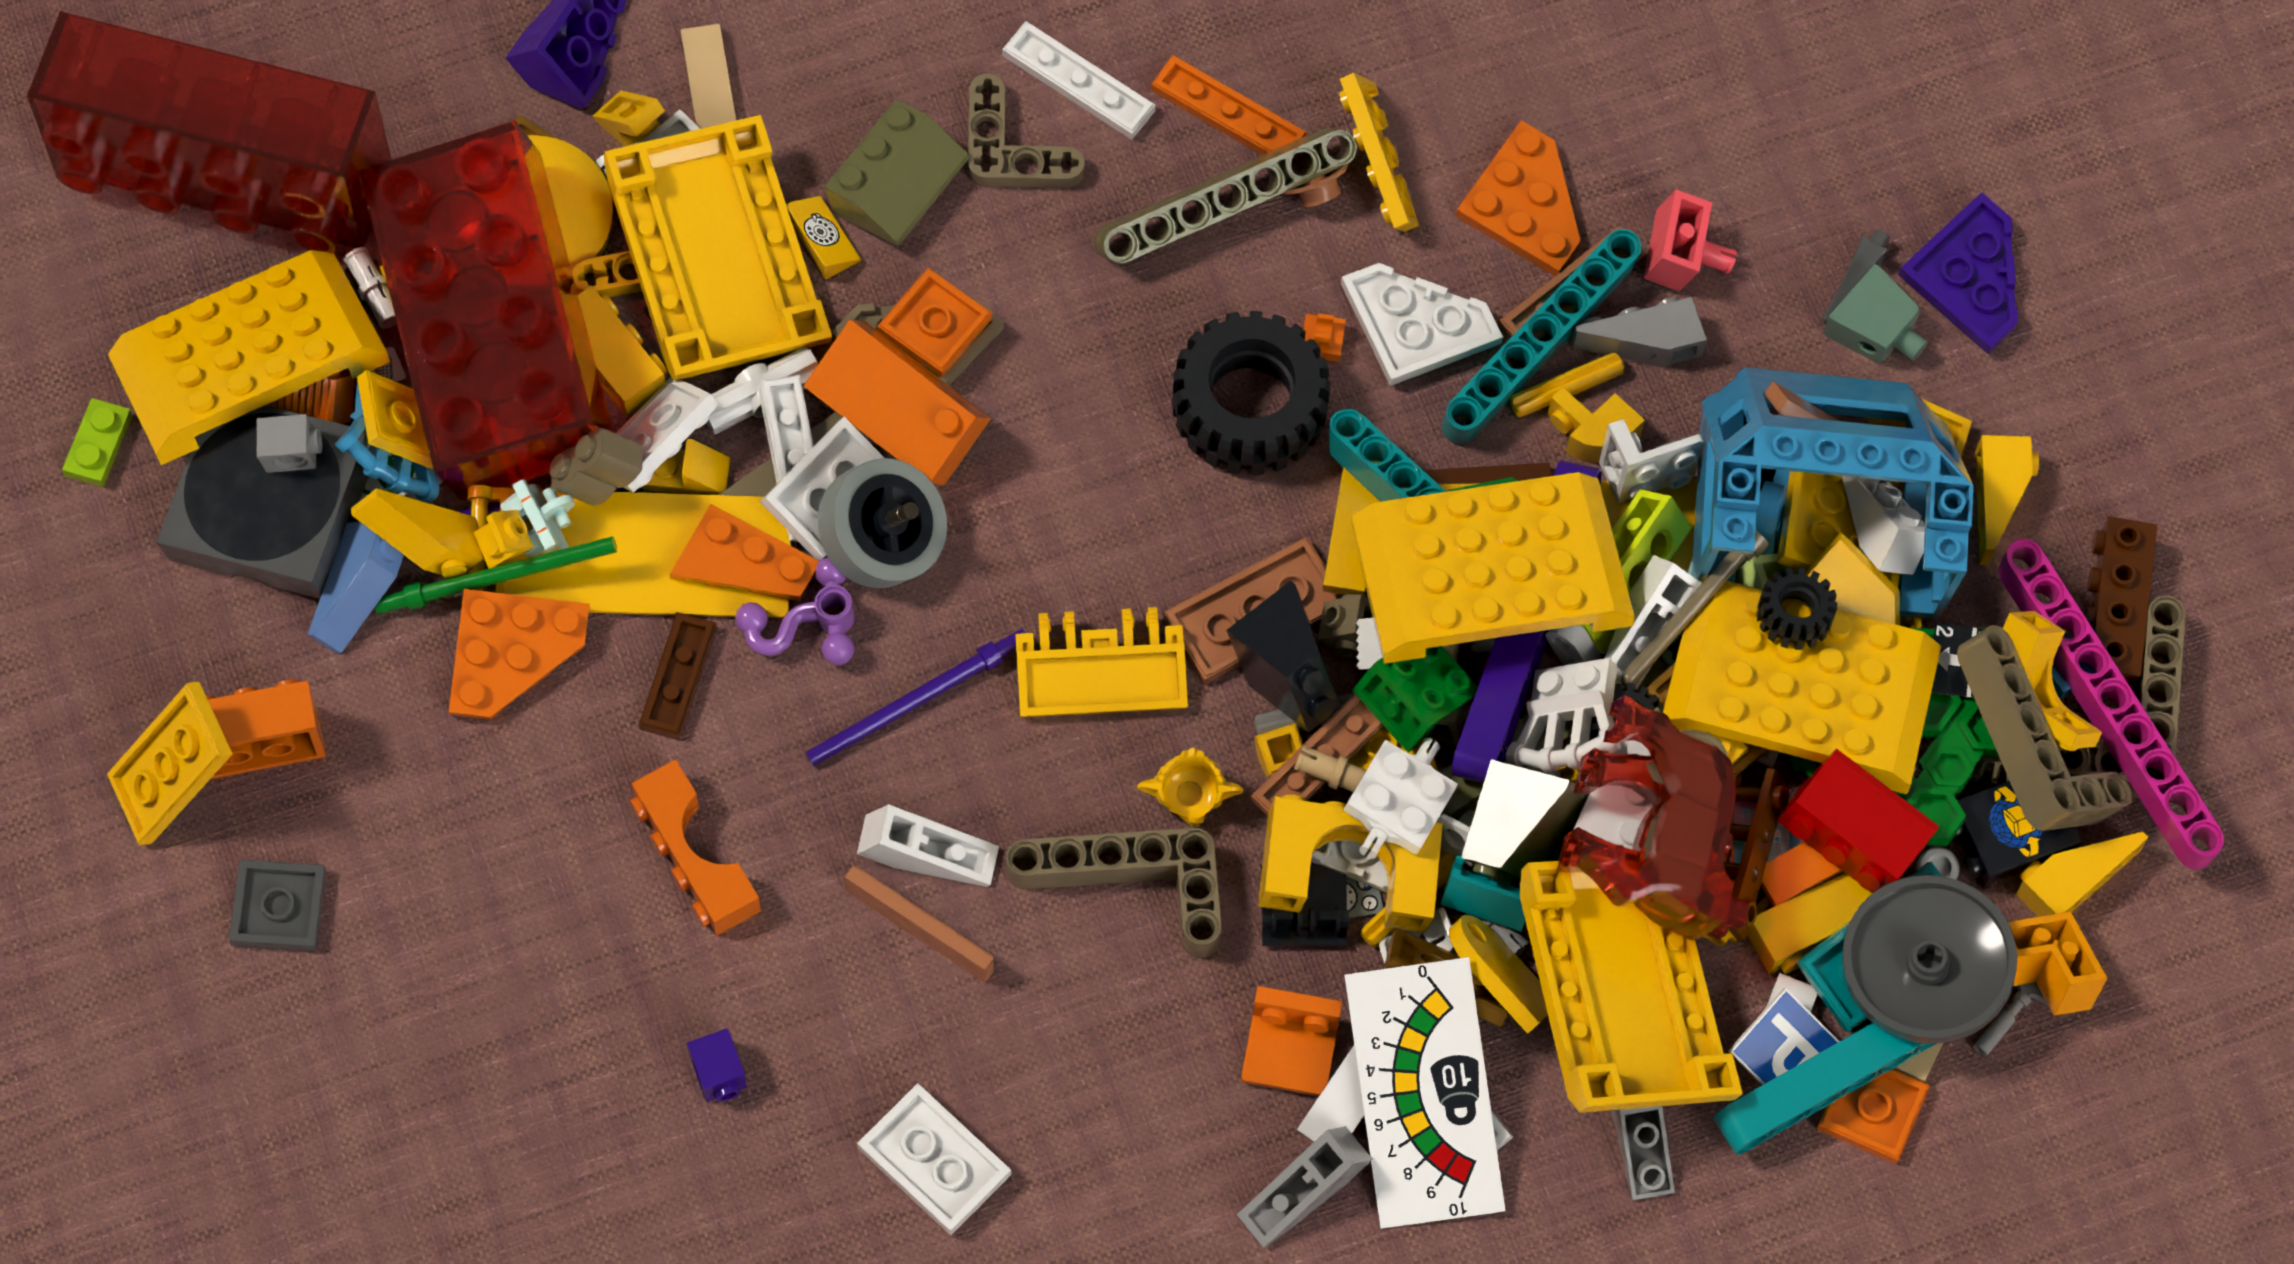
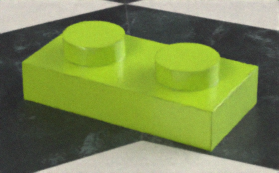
(97, 442)

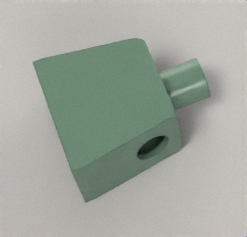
(1876, 319)

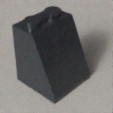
(1285, 658)

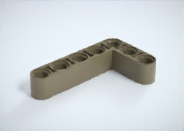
(2154, 678)
(2026, 743)
(1130, 868)

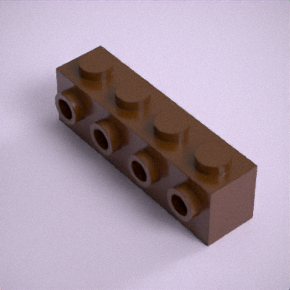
(2122, 591)

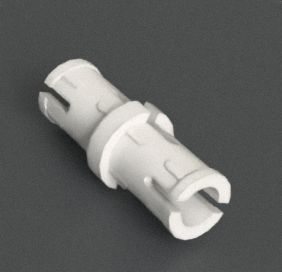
(371, 286)

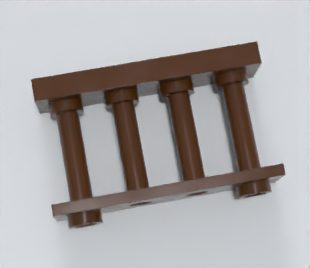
(1759, 836)

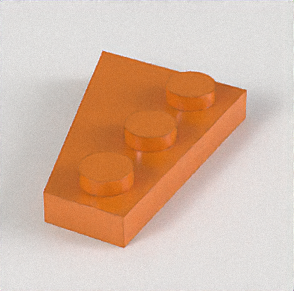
(743, 557)

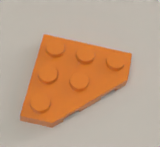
(1525, 201)
(510, 647)

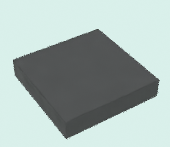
(277, 905)

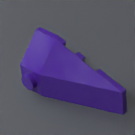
(567, 49)

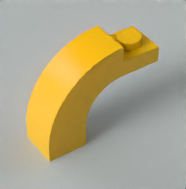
(2036, 644)

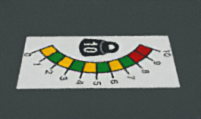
(1424, 1092)

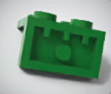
(1415, 694)

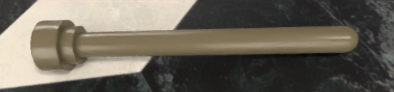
(1689, 611)

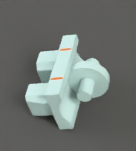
(531, 504)

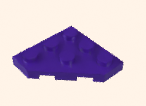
(1970, 273)

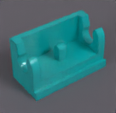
(1483, 897)

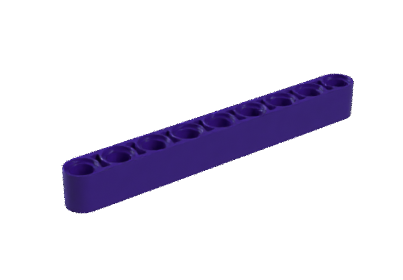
(1503, 689)

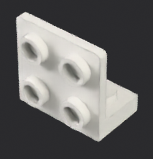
(1652, 470)

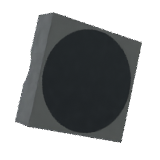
(257, 522)

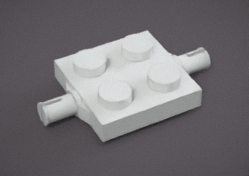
(1400, 797)

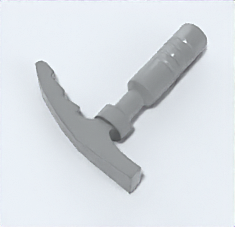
(2007, 1017)

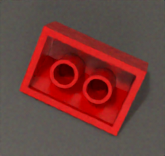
(1857, 822)

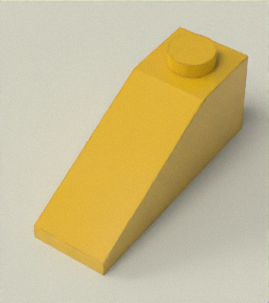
(2002, 478)
(423, 532)
(2075, 874)

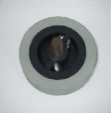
(882, 523)

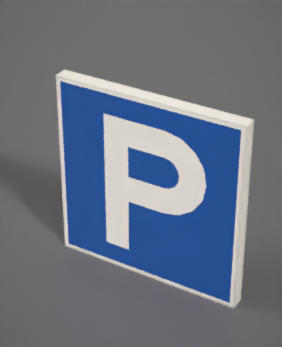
(1781, 1039)

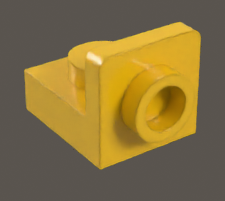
(503, 538)

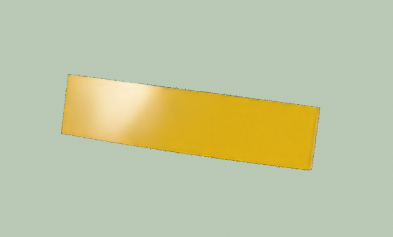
(1343, 564)

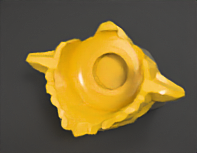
(1190, 786)

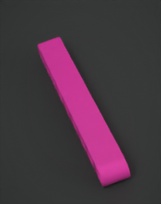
(2113, 723)

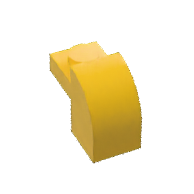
(1588, 429)

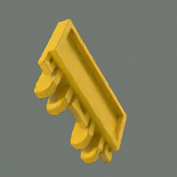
(1101, 673)

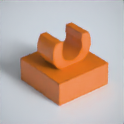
(1327, 333)

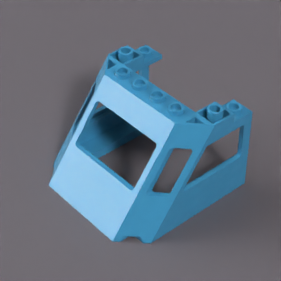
(1917, 455)

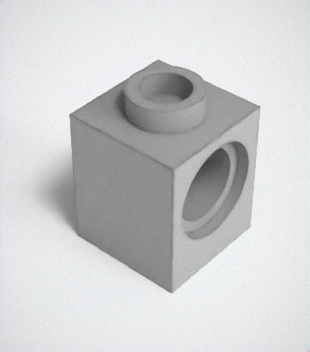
(287, 443)

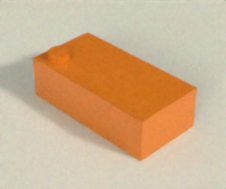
(896, 401)

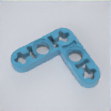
(1771, 509)

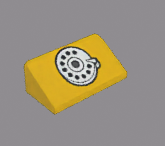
(822, 236)

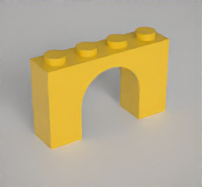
(1301, 827)

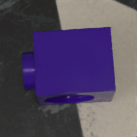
(717, 1066)

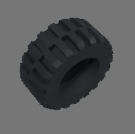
(1257, 345)

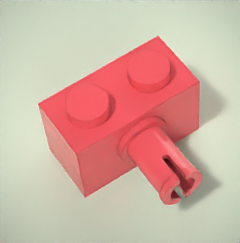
(1680, 242)

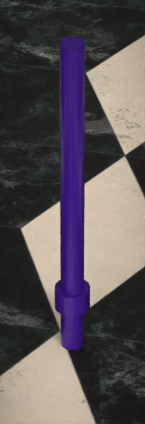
(987, 657)

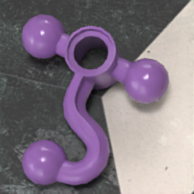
(836, 648)

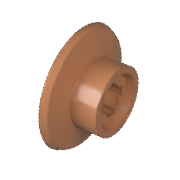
(1319, 189)

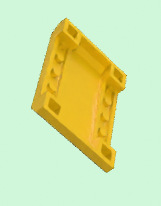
(715, 248)
(244, 350)
(1490, 564)
(1851, 692)
(1621, 999)

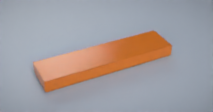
(1224, 107)

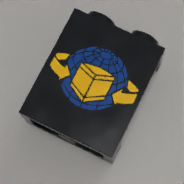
(2001, 837)

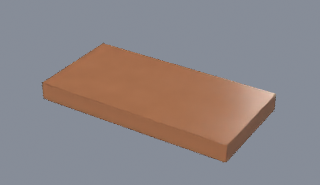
(1222, 605)

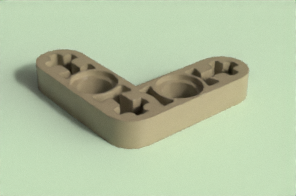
(1004, 157)

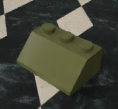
(895, 173)

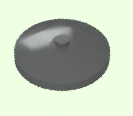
(1929, 959)

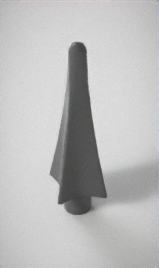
(1867, 254)

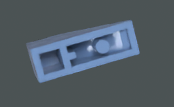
(355, 584)

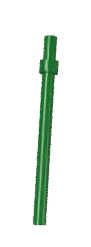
(418, 595)

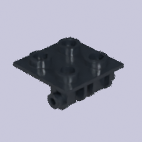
(1321, 919)

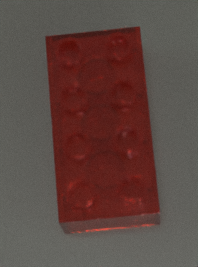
(207, 132)
(485, 307)

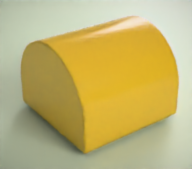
(1277, 747)

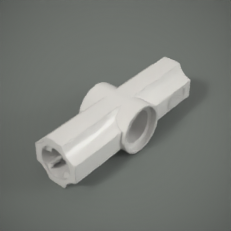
(742, 397)

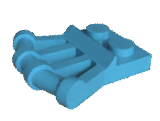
(375, 462)

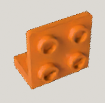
(1291, 1041)

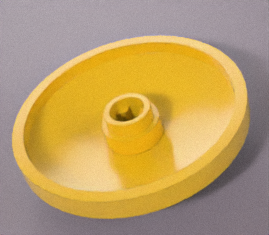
(579, 197)

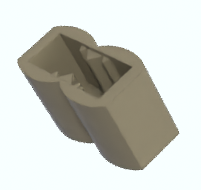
(596, 466)

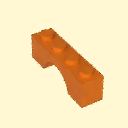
(720, 890)

